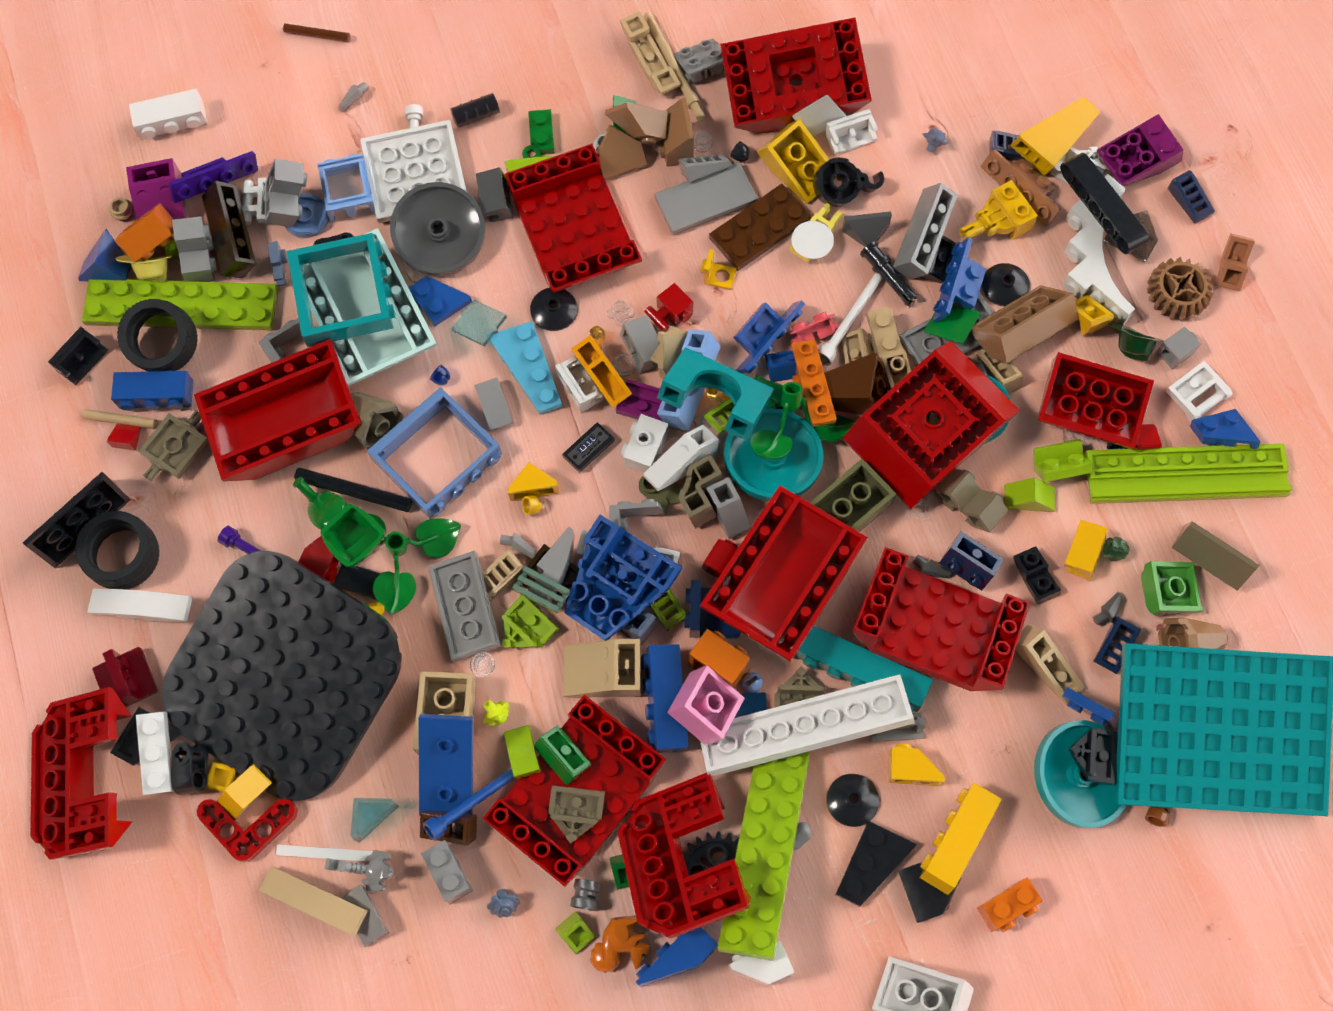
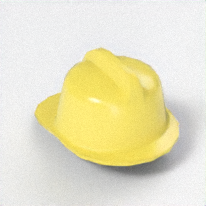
(151, 269)

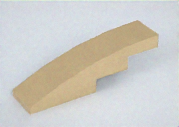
(313, 901)

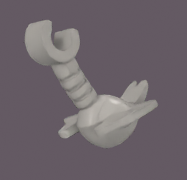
(376, 871)

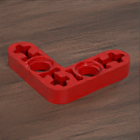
(240, 835)

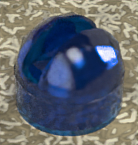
(440, 375)

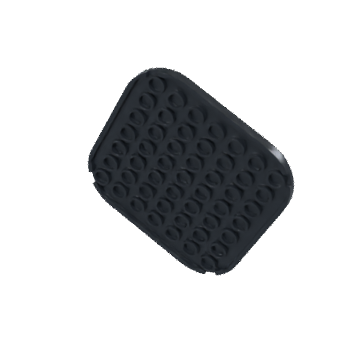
(281, 674)

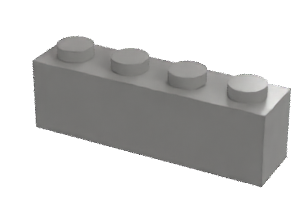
(925, 231)

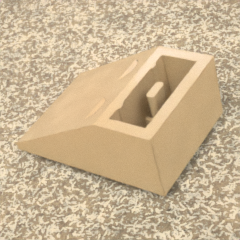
(603, 669)

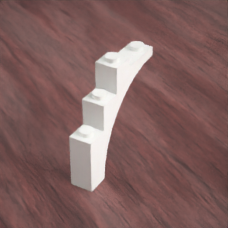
(1091, 274)

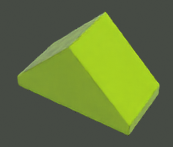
(1029, 495)

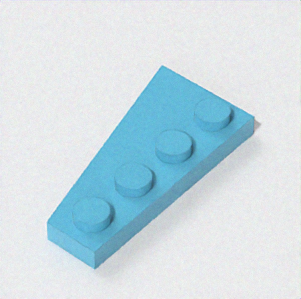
(526, 360)

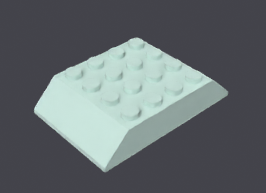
(346, 290)

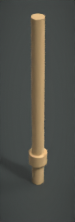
(692, 99)

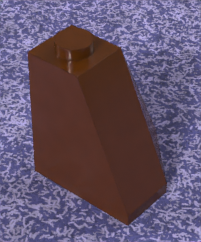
(857, 384)

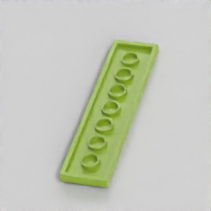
(207, 303)
(766, 855)

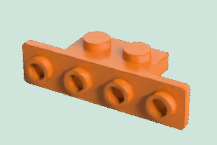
(813, 382)

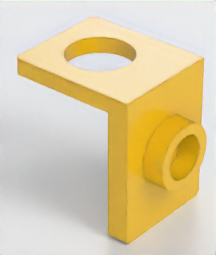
(710, 270)

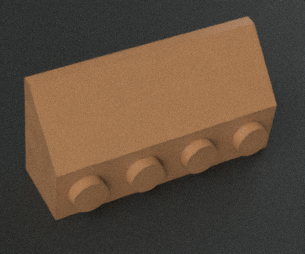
(1025, 322)

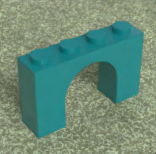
(699, 371)

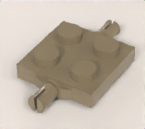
(173, 446)

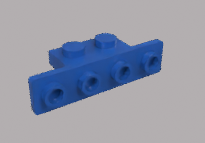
(961, 283)
(761, 331)

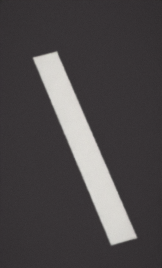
(317, 852)

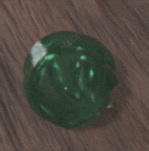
(1115, 548)

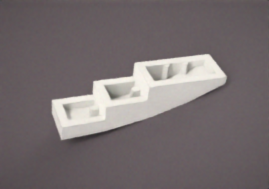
(140, 605)

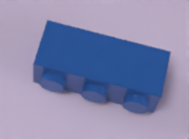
(152, 390)

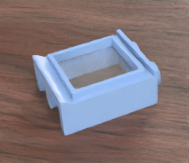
(345, 185)

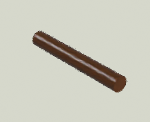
(316, 32)

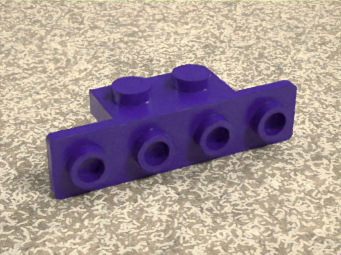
(202, 177)

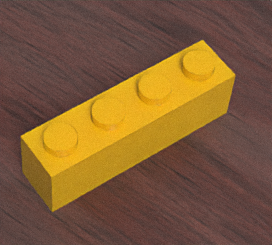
(960, 838)

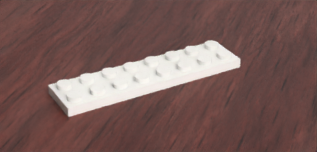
(810, 725)

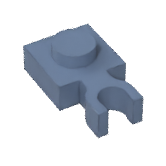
(278, 258)

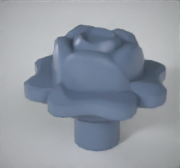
(935, 139)
(503, 904)

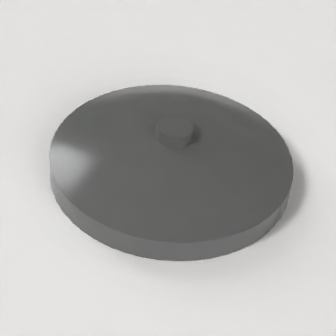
(437, 228)

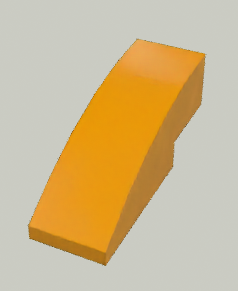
(601, 371)

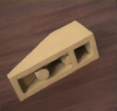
(1047, 661)

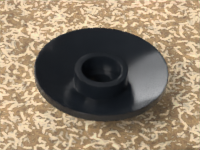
(1001, 292)
(553, 318)
(852, 813)

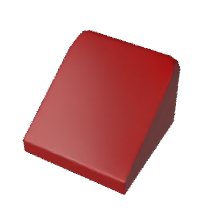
(124, 437)
(1148, 437)

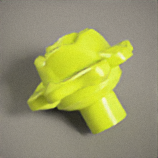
(495, 713)

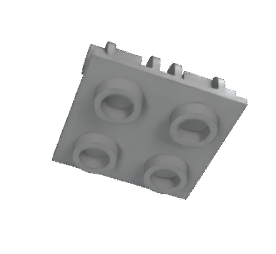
(699, 58)

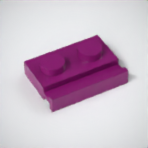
(642, 401)

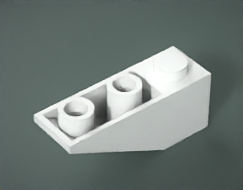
(685, 452)

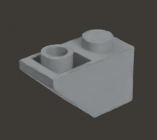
(728, 507)

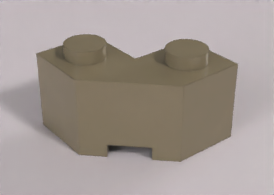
(693, 495)
(980, 506)

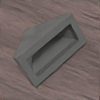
(866, 227)

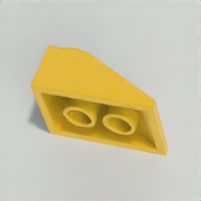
(794, 158)

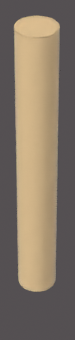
(119, 418)

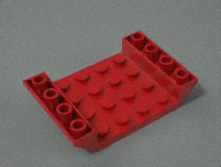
(571, 218)
(939, 626)
(619, 766)

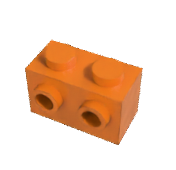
(1009, 904)

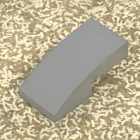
(493, 404)

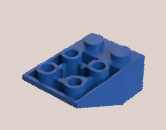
(681, 956)

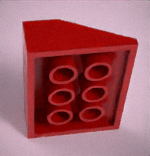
(1095, 400)

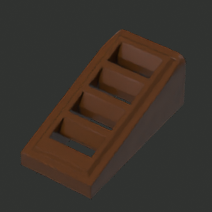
(464, 832)

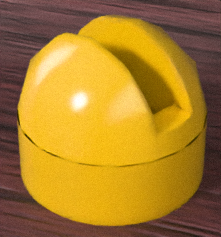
(531, 505)

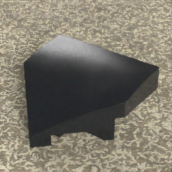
(1097, 755)
(923, 897)

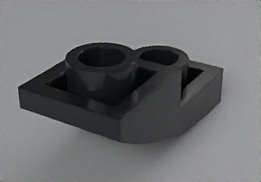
(1036, 576)

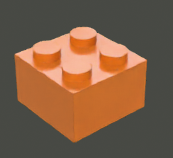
(146, 233)
(724, 659)

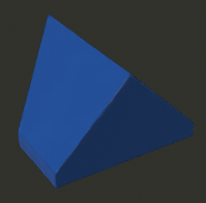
(102, 261)

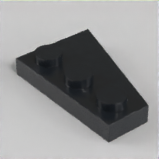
(872, 862)

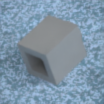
(1178, 347)

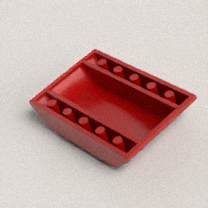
(278, 414)
(784, 573)

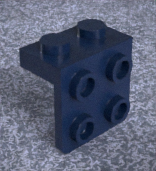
(699, 619)

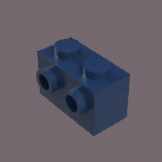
(971, 561)

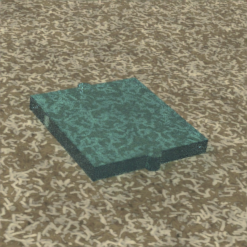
(479, 323)

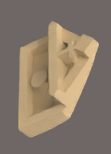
(668, 349)

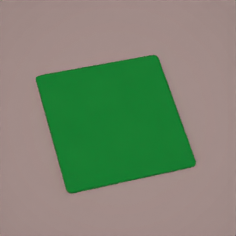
(955, 325)

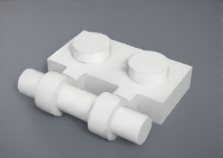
(248, 193)

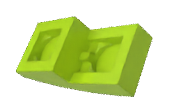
(521, 752)

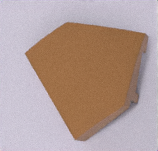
(619, 153)

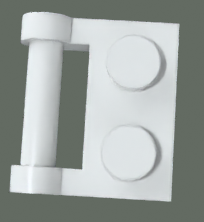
(1194, 385)

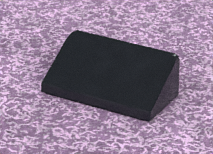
(941, 260)

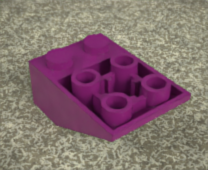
(1142, 152)
(150, 186)

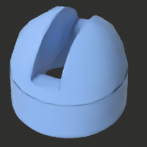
(755, 686)

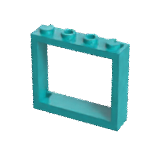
(348, 328)

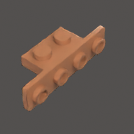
(1029, 182)

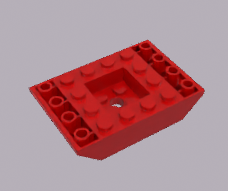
(821, 55)
(909, 450)

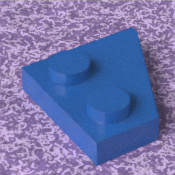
(1224, 429)
(1098, 712)

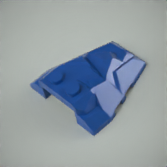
(616, 579)

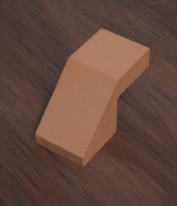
(1234, 262)

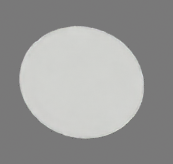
(812, 239)

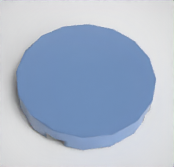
(313, 217)

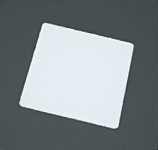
(819, 114)

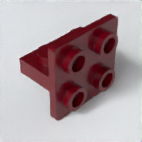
(127, 675)

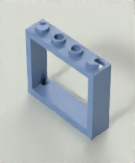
(412, 424)

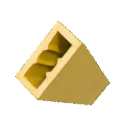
(1051, 138)

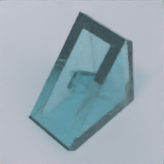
(369, 814)

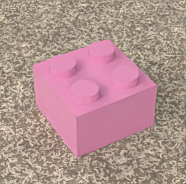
(706, 705)

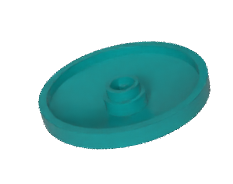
(763, 476)
(1065, 787)

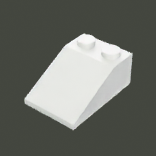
(920, 989)

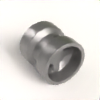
(585, 894)

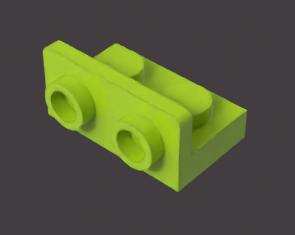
(1061, 461)

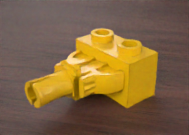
(1002, 214)

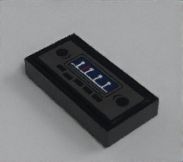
(588, 447)

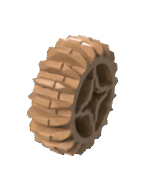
(1193, 296)

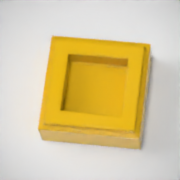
(221, 776)

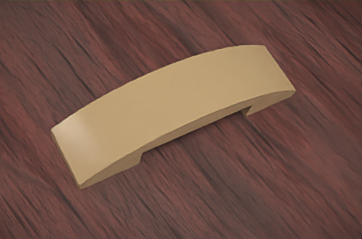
(648, 54)

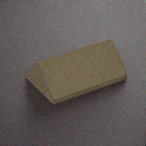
(1214, 555)

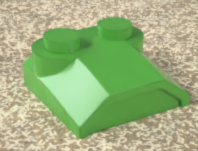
(1170, 588)

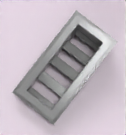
(701, 166)

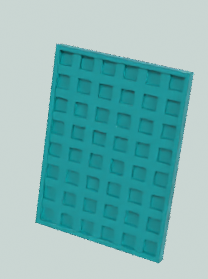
(1224, 730)

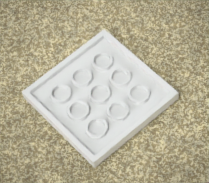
(409, 159)

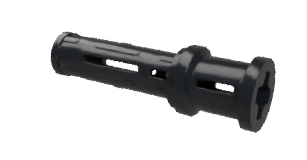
(882, 265)

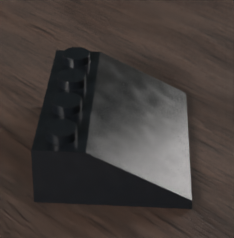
(58, 535)

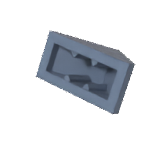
(640, 626)

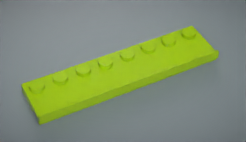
(1188, 473)

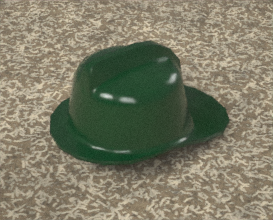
(1133, 343)

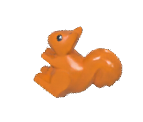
(617, 939)

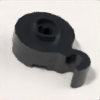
(852, 182)

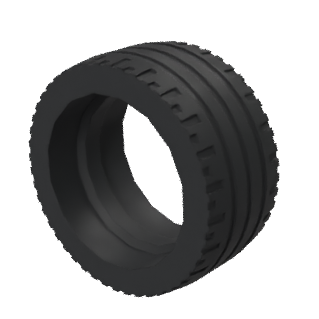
(134, 320)
(102, 527)

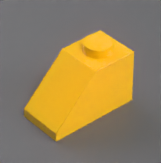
(911, 766)

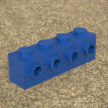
(662, 687)

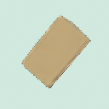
(856, 345)

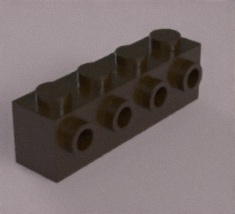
(228, 230)

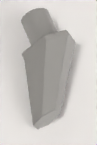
(352, 96)
(518, 544)

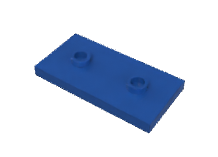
(445, 761)

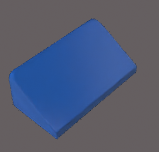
(781, 365)

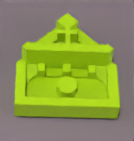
(526, 625)

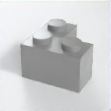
(282, 192)
(194, 249)

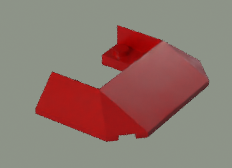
(63, 803)
(656, 867)

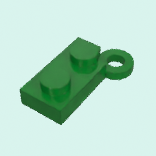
(540, 133)

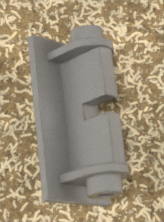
(908, 732)

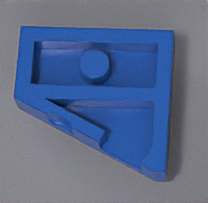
(438, 299)

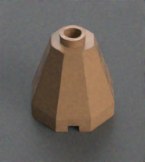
(1192, 633)

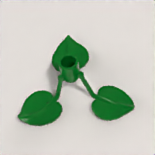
(774, 445)
(438, 540)

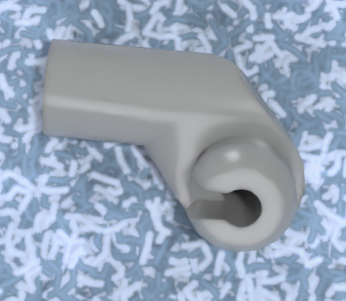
(803, 835)

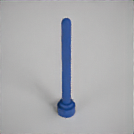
(436, 826)

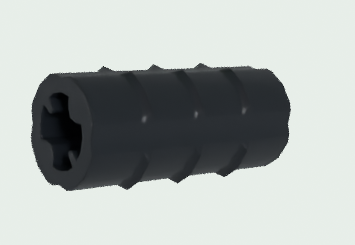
(475, 110)

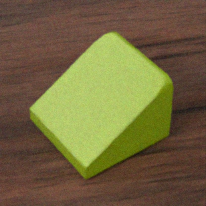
(575, 932)

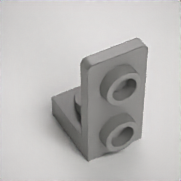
(273, 341)
(619, 513)

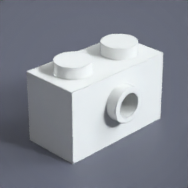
(645, 443)

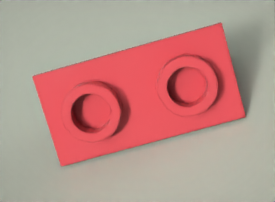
(821, 325)

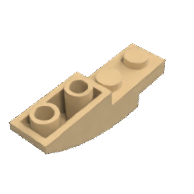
(888, 345)

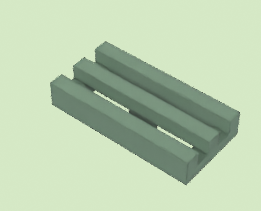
(523, 579)

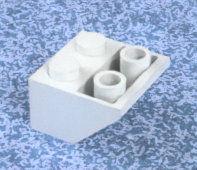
(763, 970)

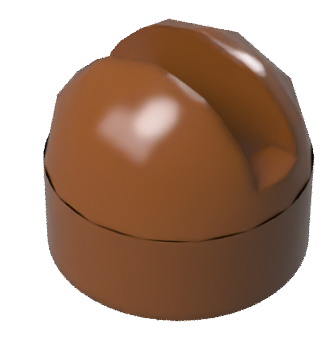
(1157, 816)

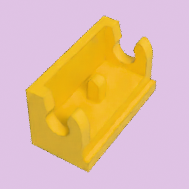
(1086, 549)

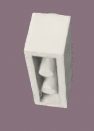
(168, 114)
(154, 752)

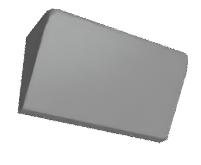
(372, 925)

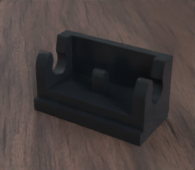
(78, 356)

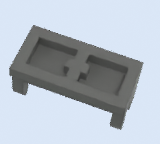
(494, 194)

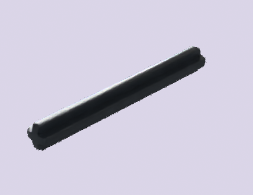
(354, 490)

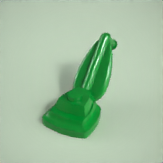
(344, 528)

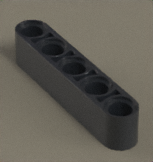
(1104, 203)

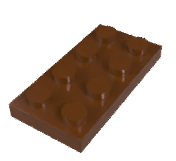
(759, 227)

